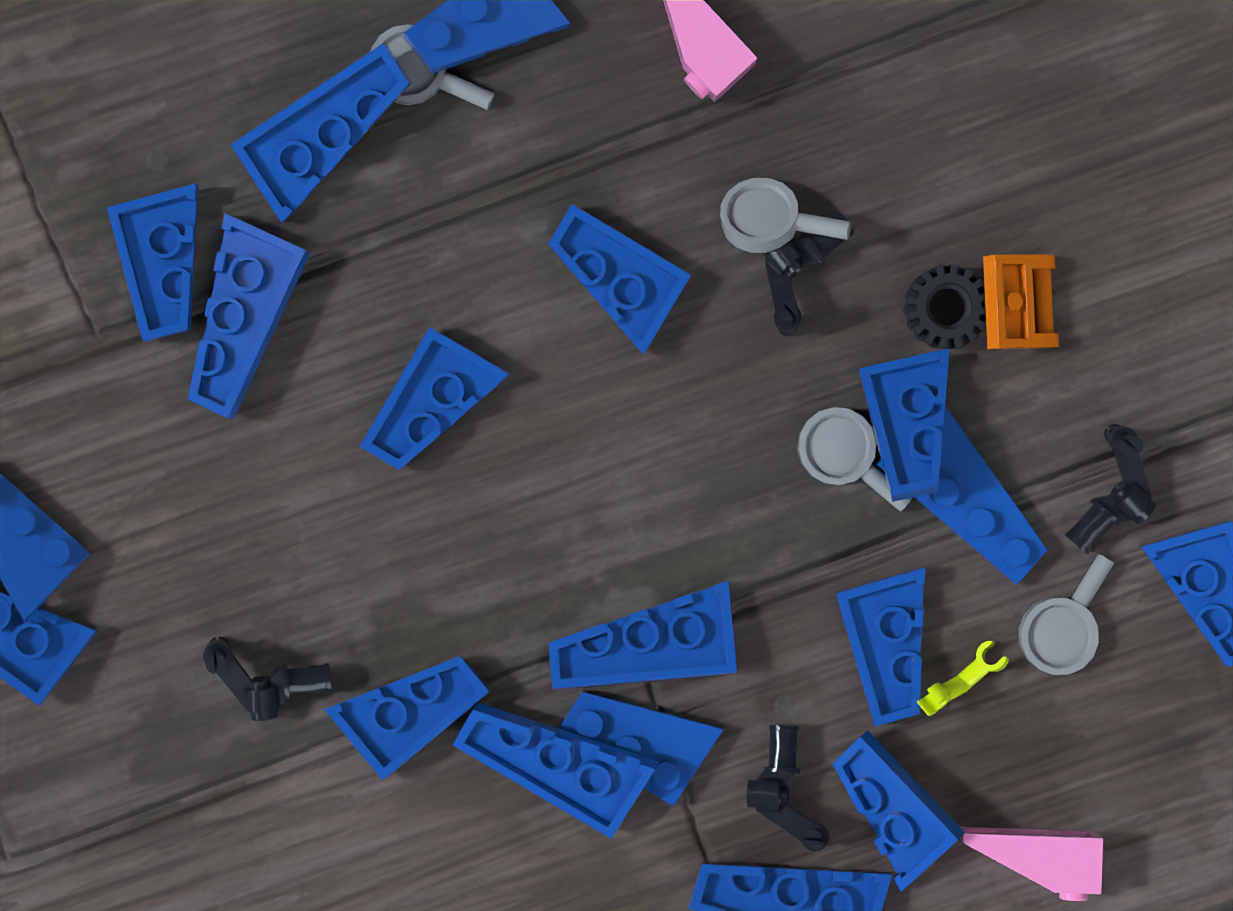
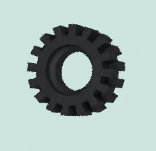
(919, 314)

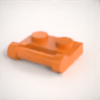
(1019, 301)

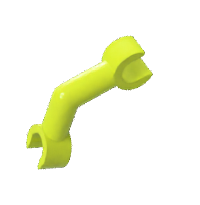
(941, 694)

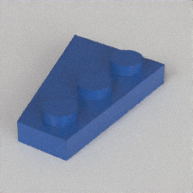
(158, 258)
(620, 274)
(429, 398)
(908, 419)
(885, 640)
(408, 714)
(665, 737)
(902, 814)

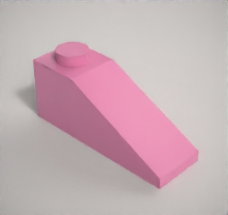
(707, 48)
(1056, 859)

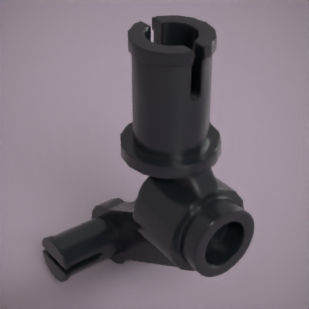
(788, 262)
(1128, 499)
(264, 694)
(771, 790)

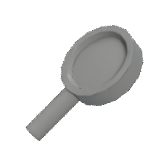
(424, 83)
(765, 215)
(840, 448)
(1061, 632)

